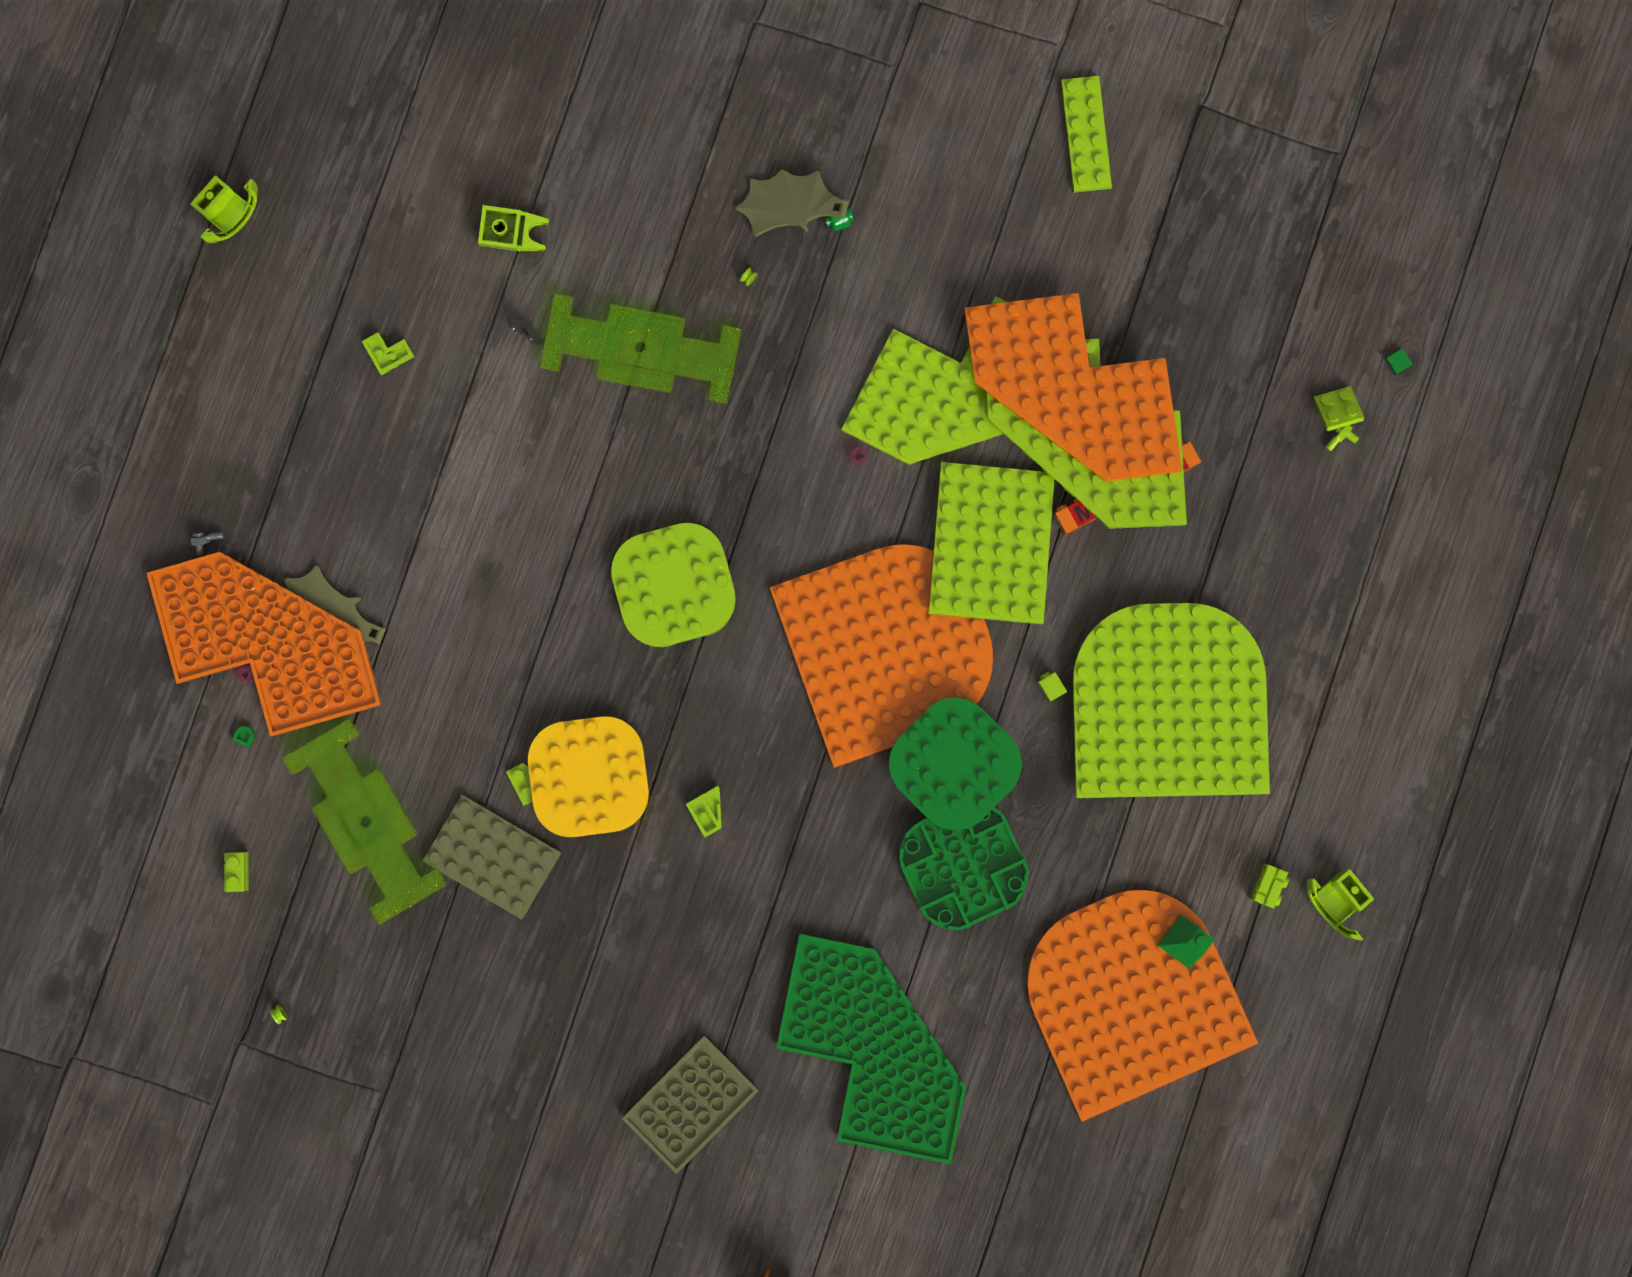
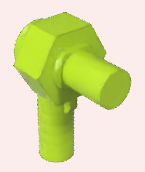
(1343, 432)

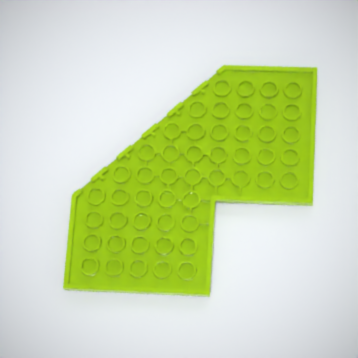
(920, 403)
(1117, 503)

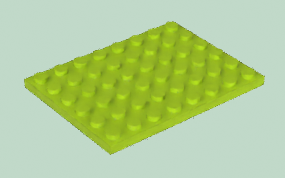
(991, 543)

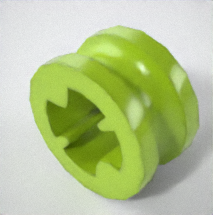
(748, 276)
(278, 1014)

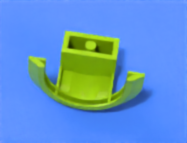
(224, 208)
(1339, 900)

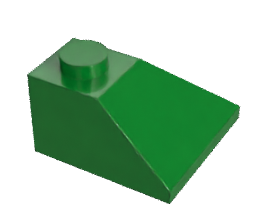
(1186, 942)

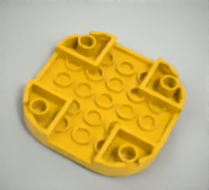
(588, 776)

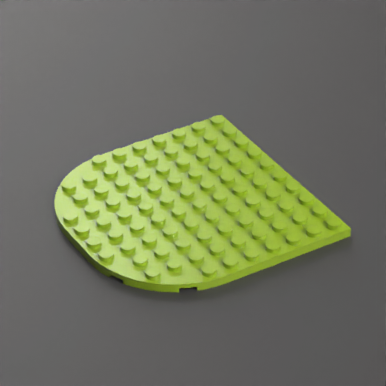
(1170, 705)

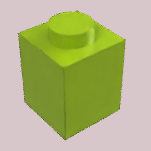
(1051, 686)

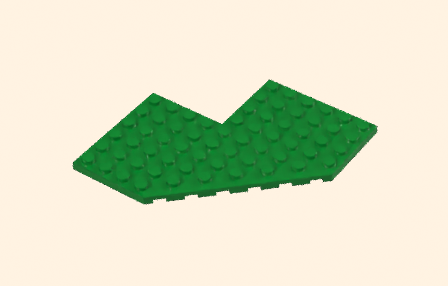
(900, 1082)

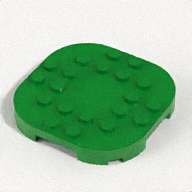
(955, 764)
(965, 872)

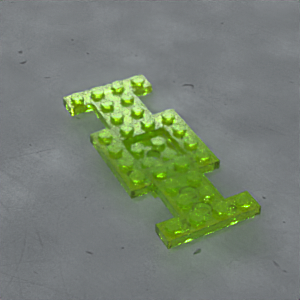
(665, 351)
(353, 799)

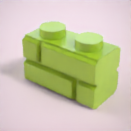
(236, 872)
(1269, 886)

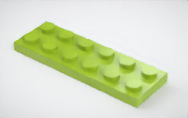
(1086, 134)

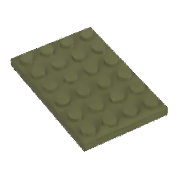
(492, 856)
(690, 1104)

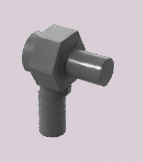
(198, 539)

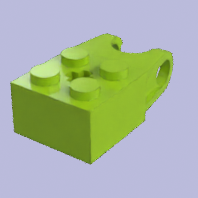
(516, 232)

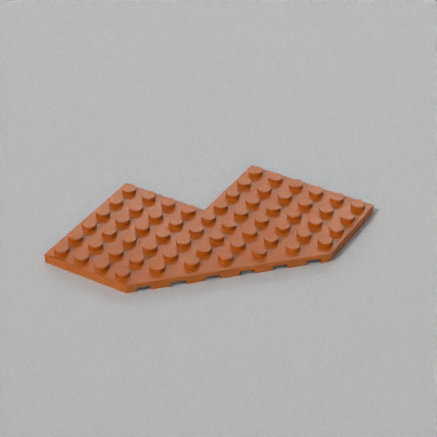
(1104, 416)
(300, 656)

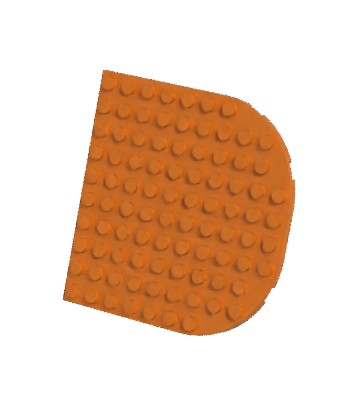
(875, 651)
(1123, 1008)

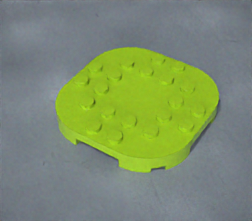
(673, 585)

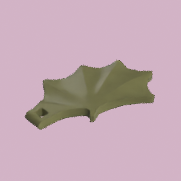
(789, 202)
(318, 590)

